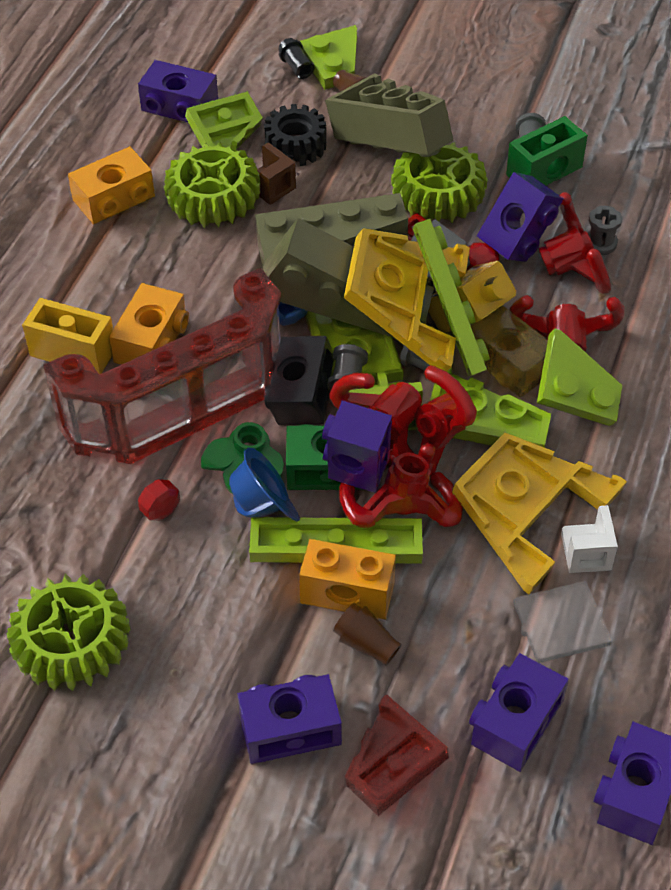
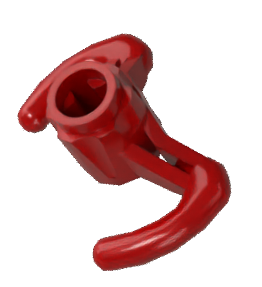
(574, 250)
(570, 319)
(397, 400)
(445, 415)
(405, 493)

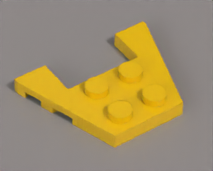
(389, 287)
(513, 488)

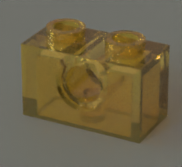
(513, 350)

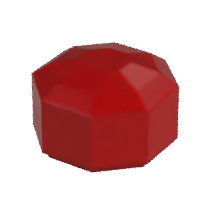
(481, 253)
(159, 500)

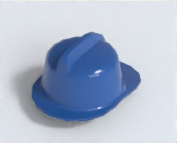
(259, 488)

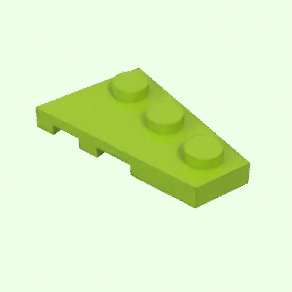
(500, 415)

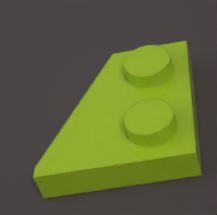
(332, 53)
(225, 120)
(577, 383)

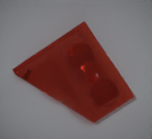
(393, 757)

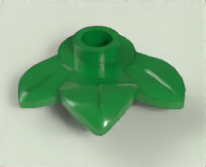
(228, 452)

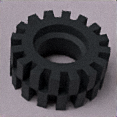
(297, 121)

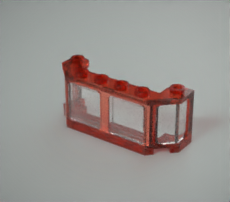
(174, 386)

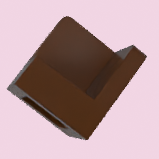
(276, 174)

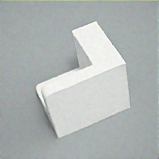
(590, 545)

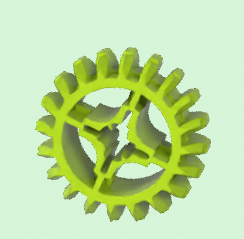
(212, 184)
(440, 184)
(49, 652)

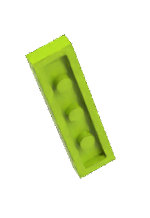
(445, 280)
(287, 540)

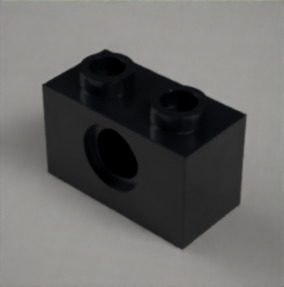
(300, 380)

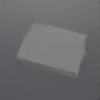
(562, 622)

